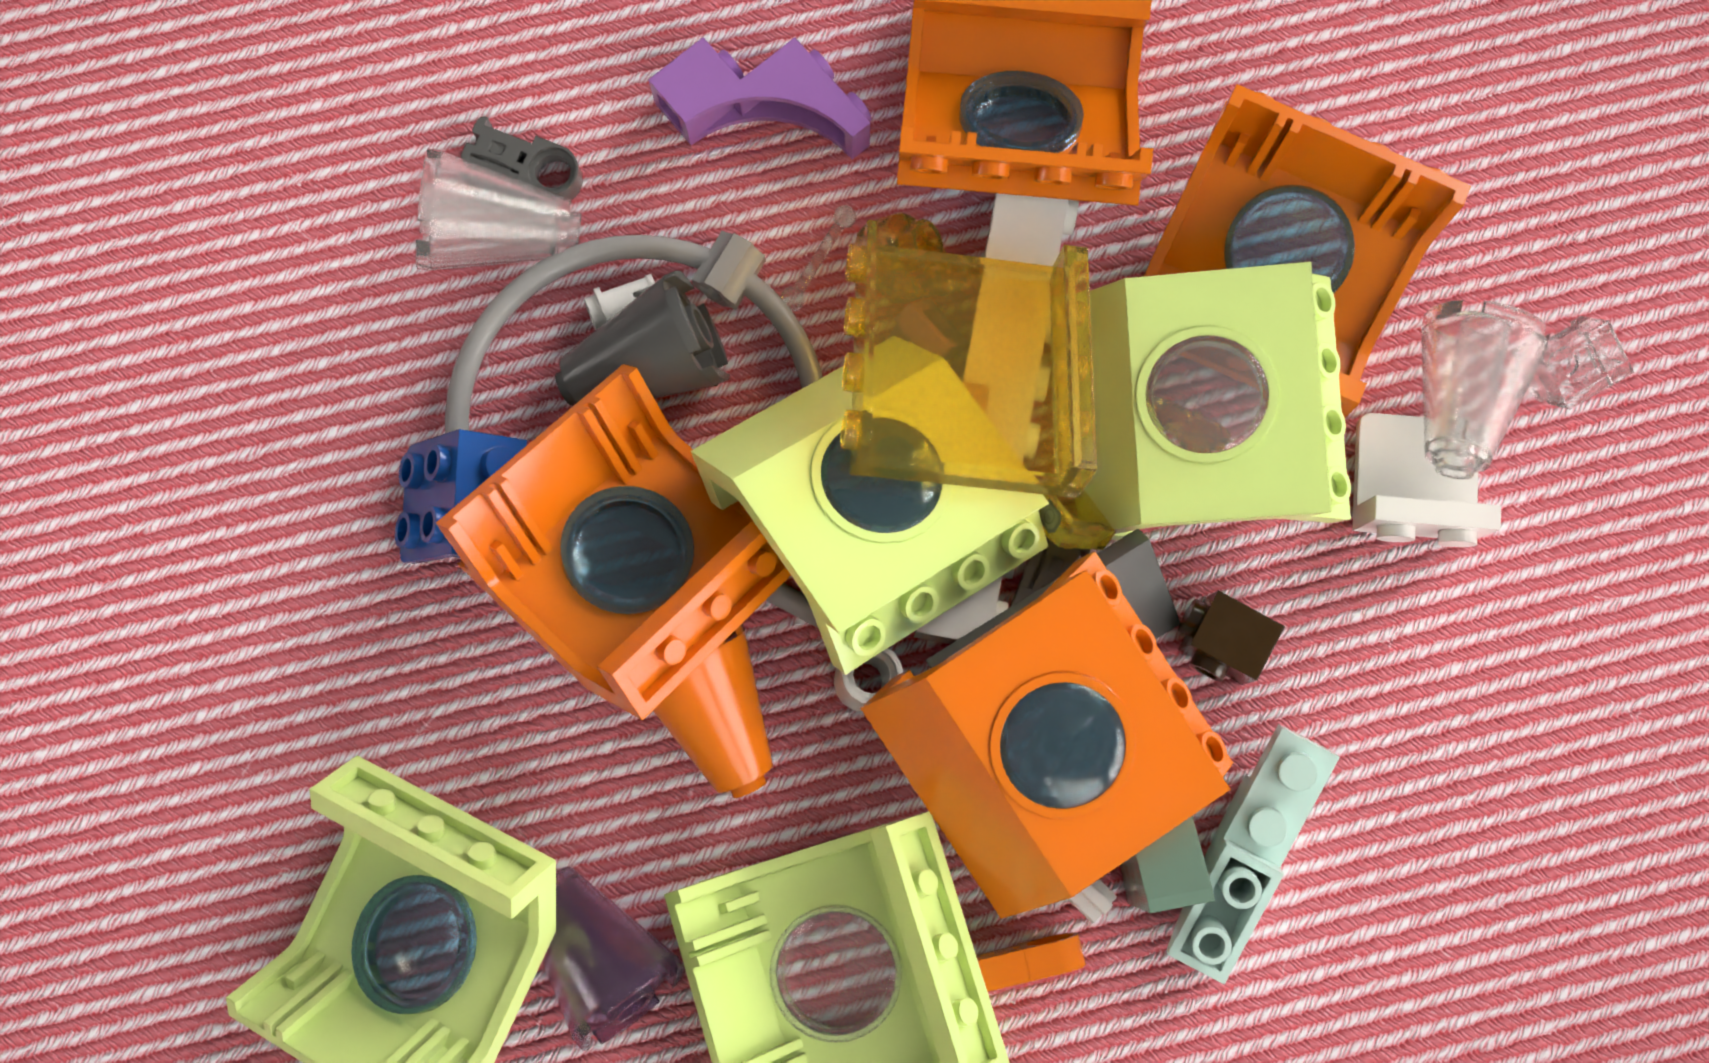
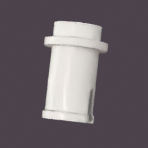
(608, 303)

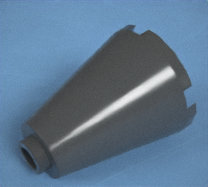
(657, 334)

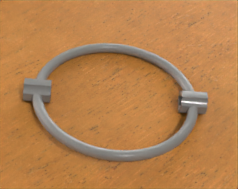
(723, 275)

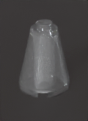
(487, 217)
(1475, 380)

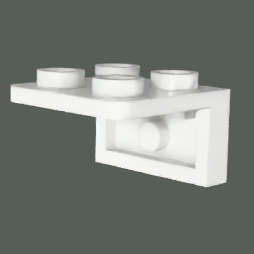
(1404, 495)

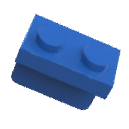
(436, 479)

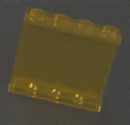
(969, 369)

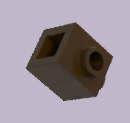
(1227, 638)

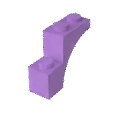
(793, 86)

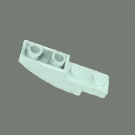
(1250, 850)

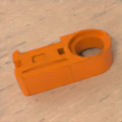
(1031, 961)

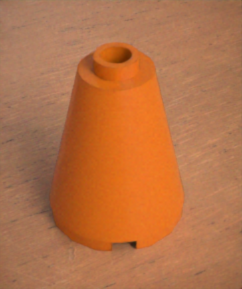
(721, 719)

